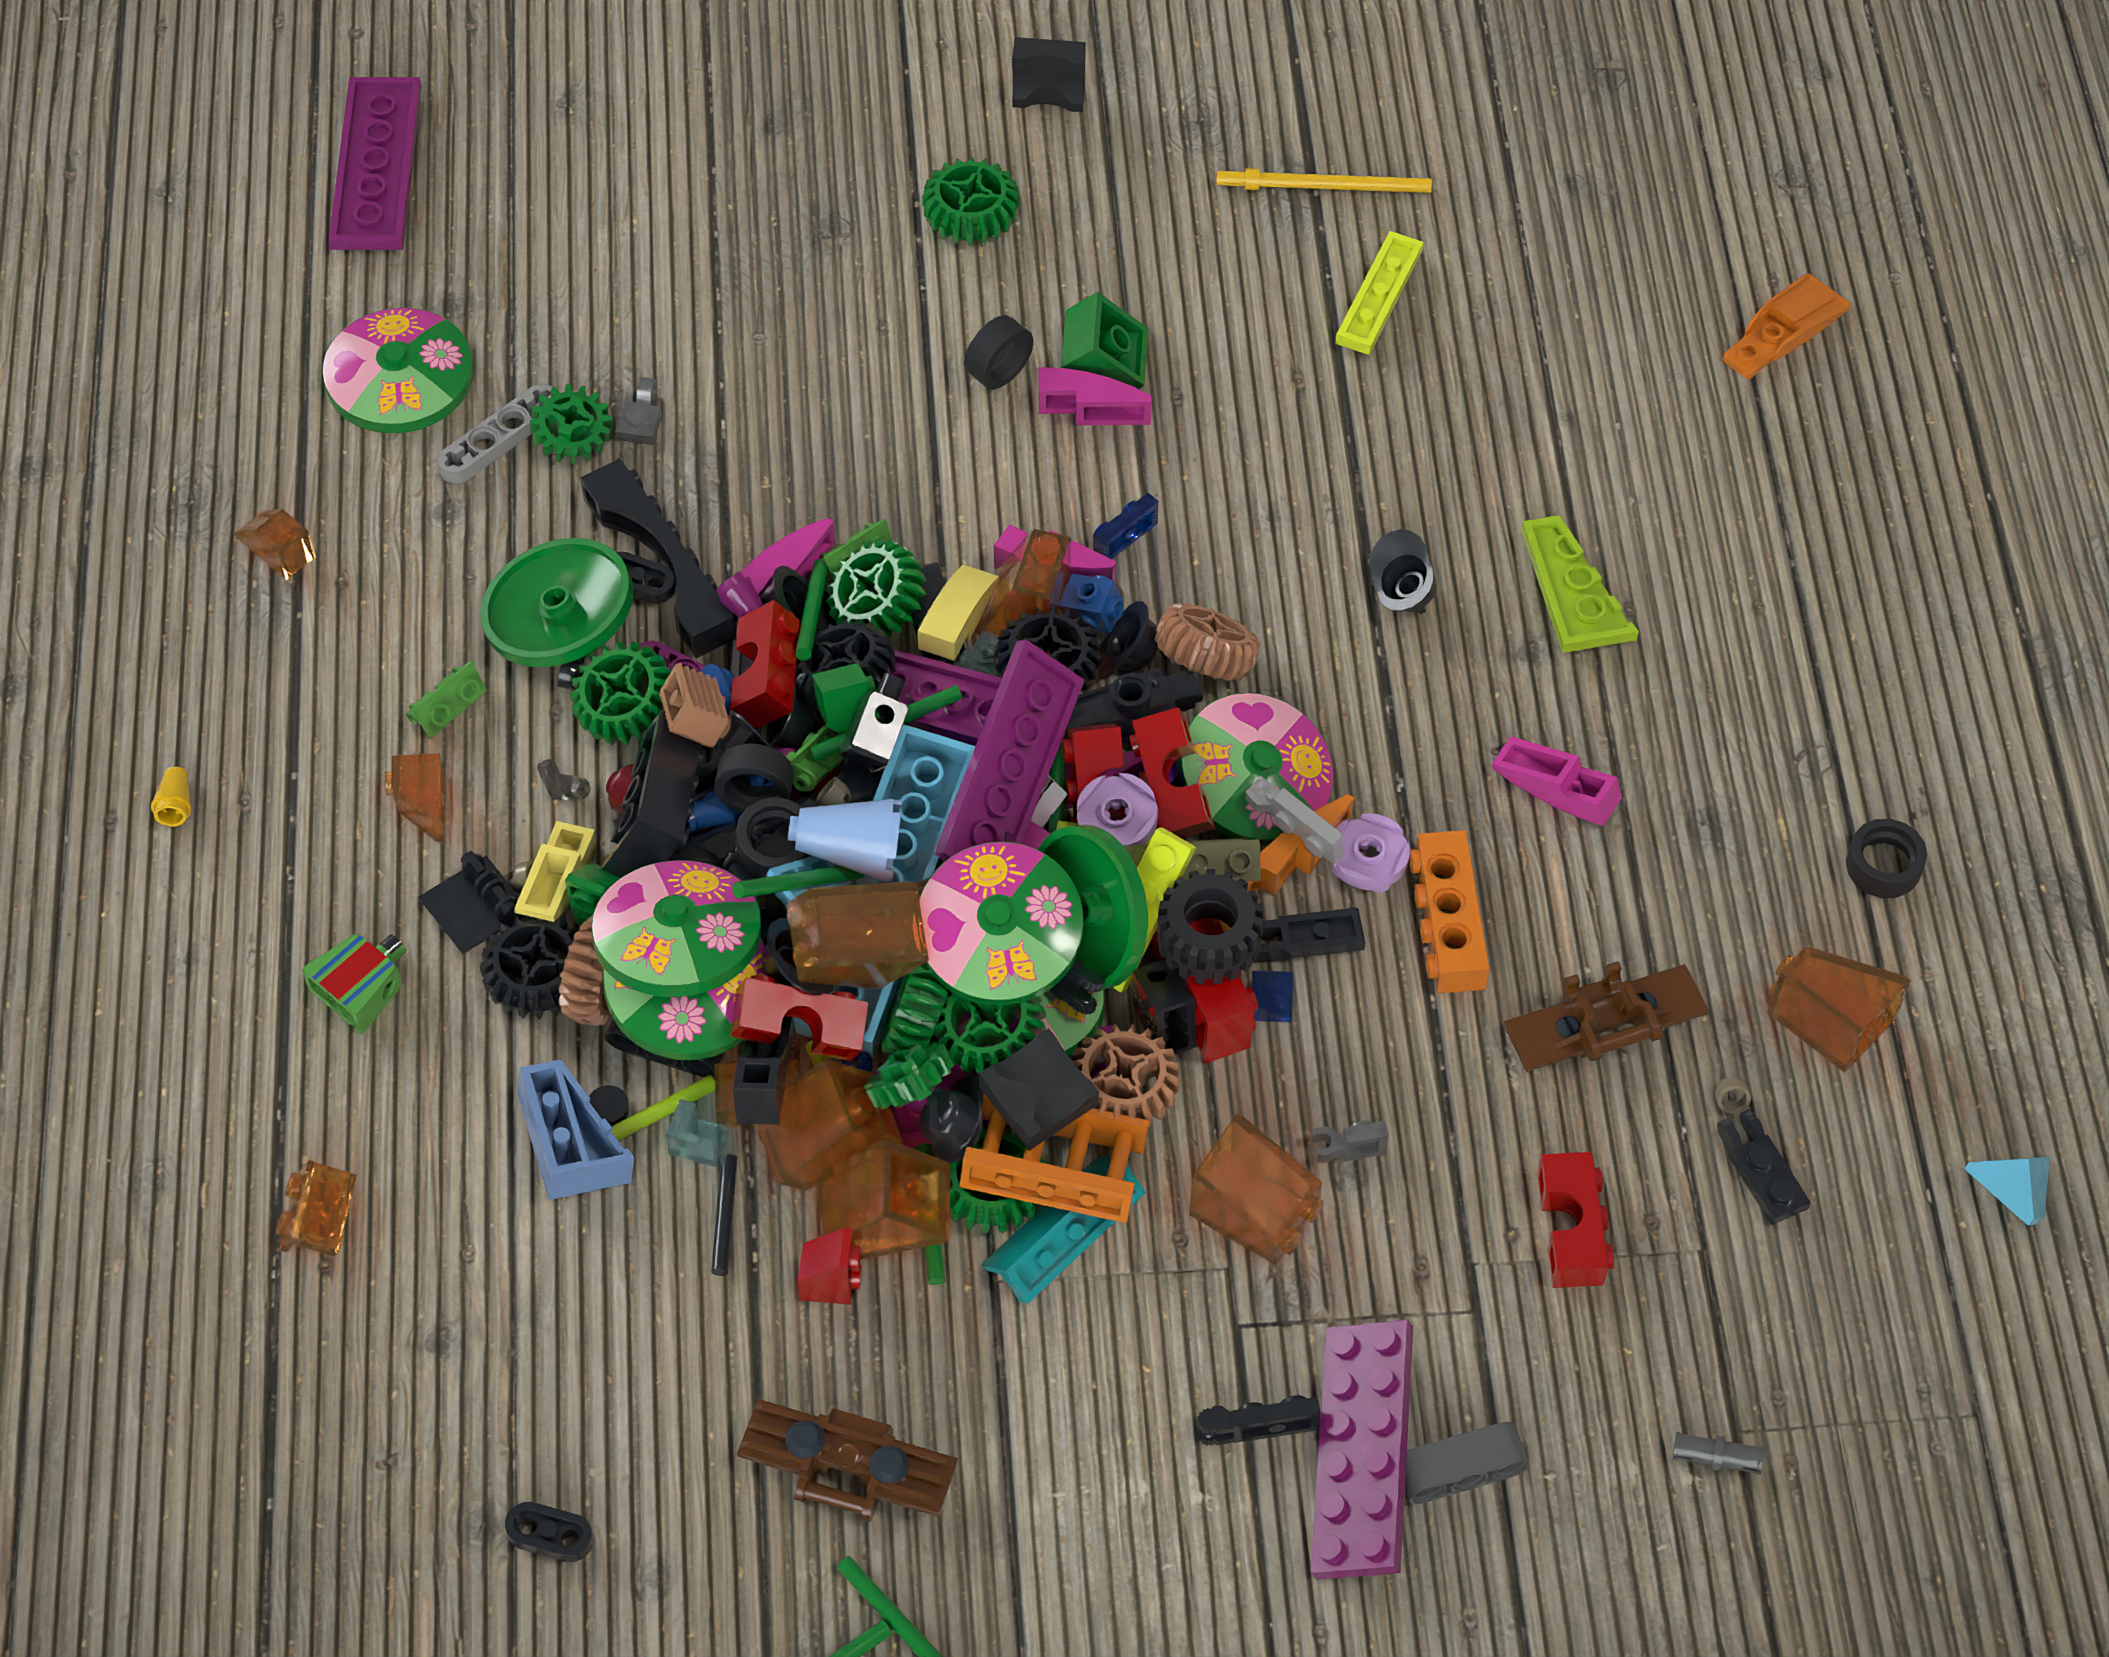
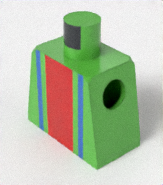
(357, 978)

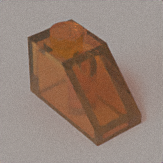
(278, 541)
(419, 791)

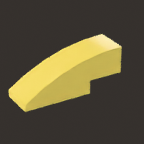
(956, 611)
(545, 888)

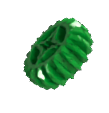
(970, 201)
(889, 571)
(623, 672)
(914, 1011)
(970, 1048)
(997, 1209)

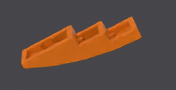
(1290, 852)

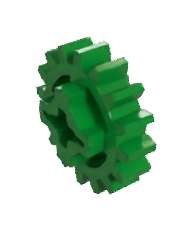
(571, 408)
(909, 1075)

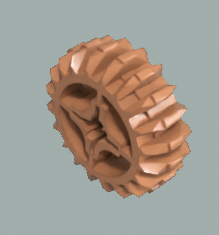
(1207, 641)
(582, 981)
(1134, 1058)

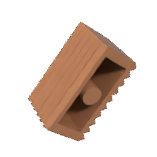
(694, 706)

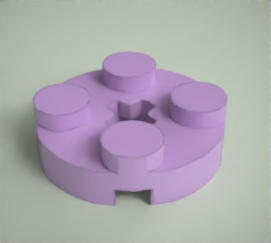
(1115, 792)
(1374, 872)

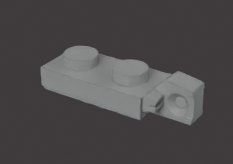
(1296, 817)

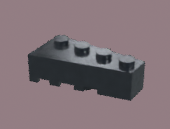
(656, 800)

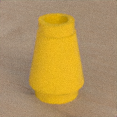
(172, 798)

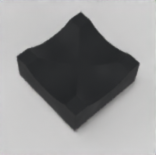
(1048, 73)
(1038, 1090)

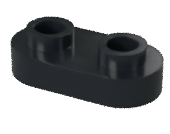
(649, 574)
(551, 1531)

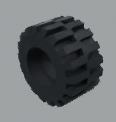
(1213, 898)

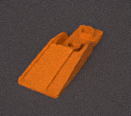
(1785, 324)

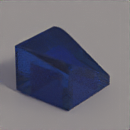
(1273, 995)

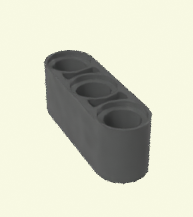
(1464, 1462)

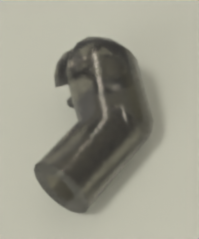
(560, 785)

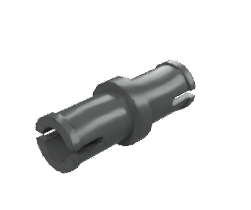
(1718, 1453)

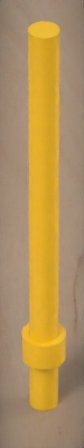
(1253, 179)

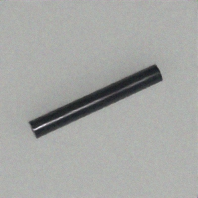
(724, 1215)

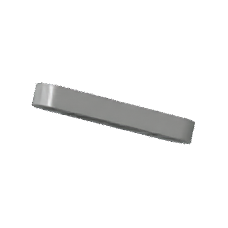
(493, 429)

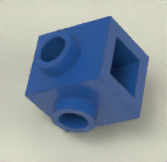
(1094, 600)

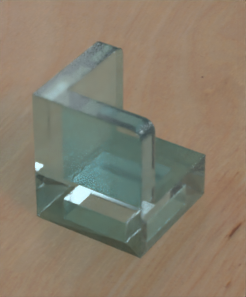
(694, 1137)

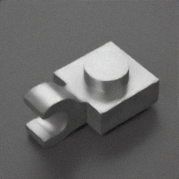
(640, 419)
(1357, 1141)

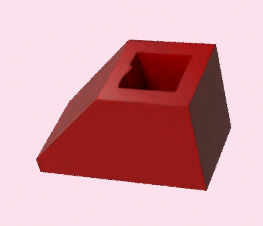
(830, 1268)

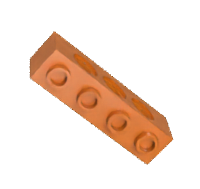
(1449, 856)

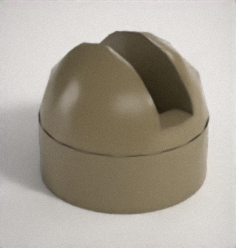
(834, 793)
(519, 875)
(1741, 1093)

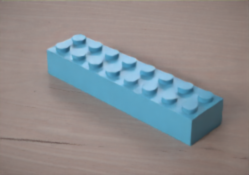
(926, 778)

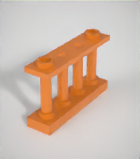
(1059, 1186)

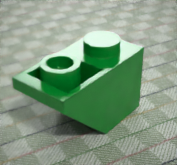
(840, 693)
(585, 889)

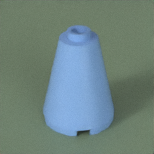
(851, 835)

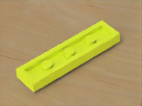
(1379, 293)
(1159, 868)

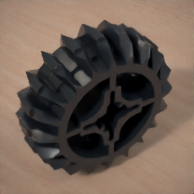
(1066, 638)
(842, 647)
(519, 952)

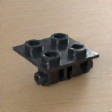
(472, 902)

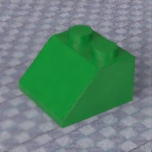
(1105, 341)

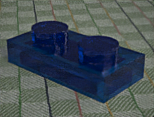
(1127, 527)

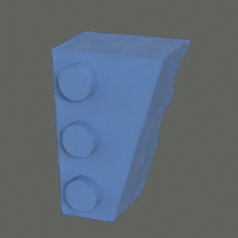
(568, 1135)

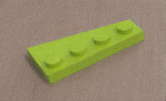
(1572, 590)

